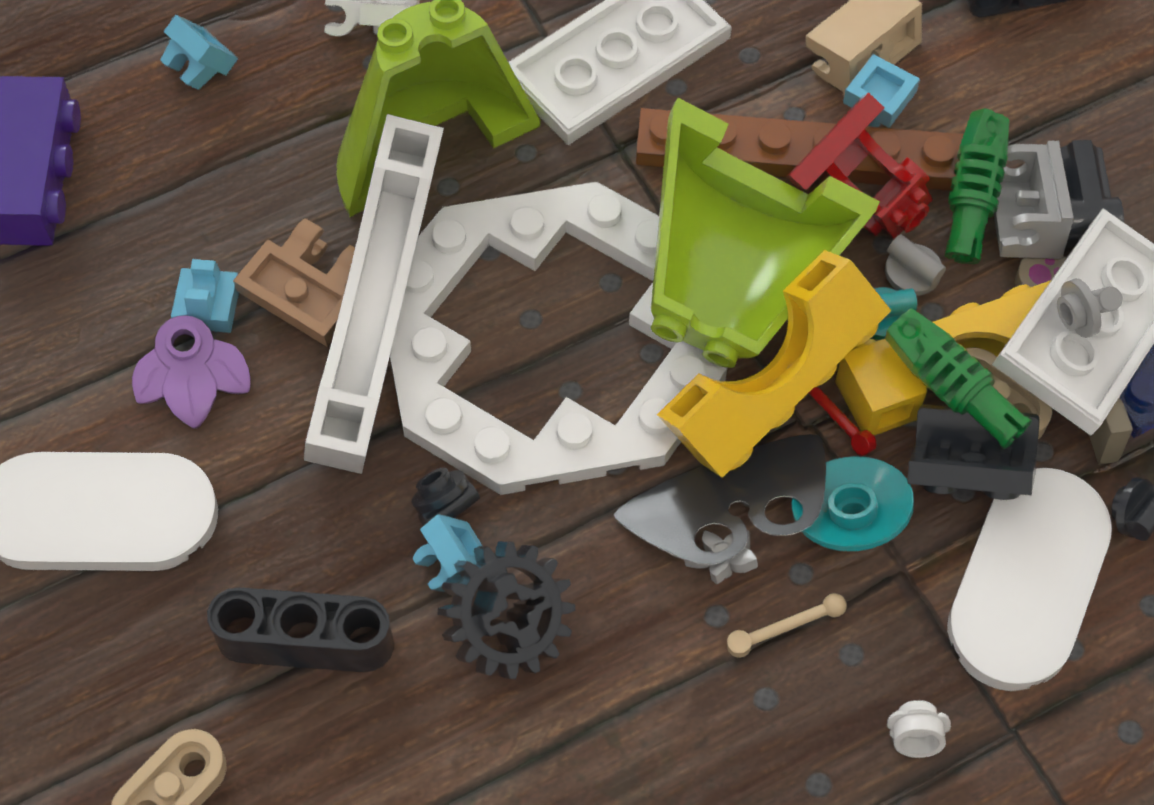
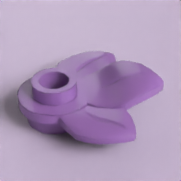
(189, 377)

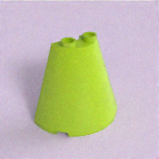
(429, 69)
(736, 240)

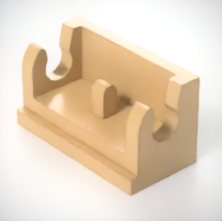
(859, 31)

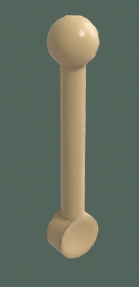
(740, 642)

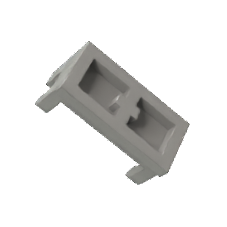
(1034, 204)

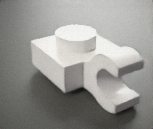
(366, 13)

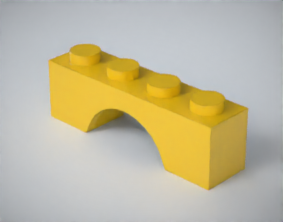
(828, 316)
(884, 390)

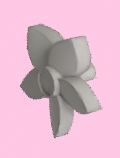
(742, 563)

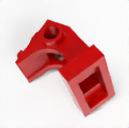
(844, 147)

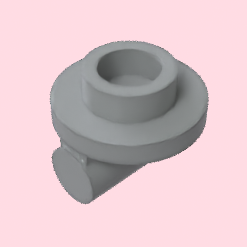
(913, 266)
(1082, 308)

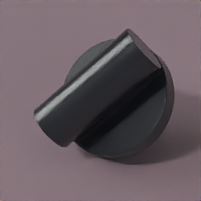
(443, 494)
(1134, 509)

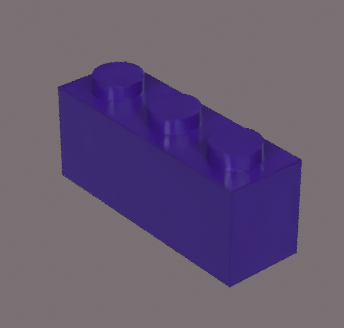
(34, 157)

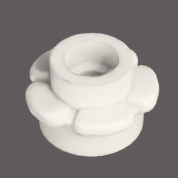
(918, 729)

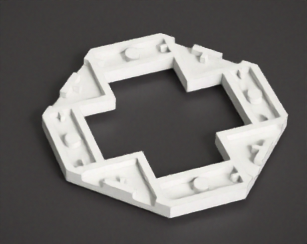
(427, 353)

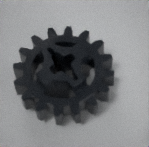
(520, 633)

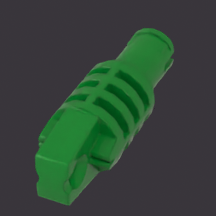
(976, 183)
(954, 376)

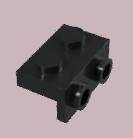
(960, 454)

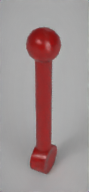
(862, 441)

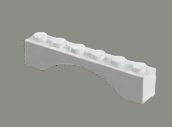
(373, 295)

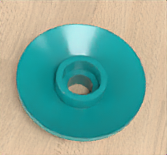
(862, 505)

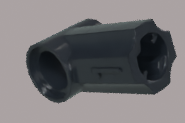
(1087, 187)

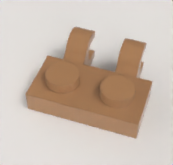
(292, 288)

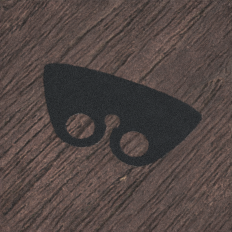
(681, 506)

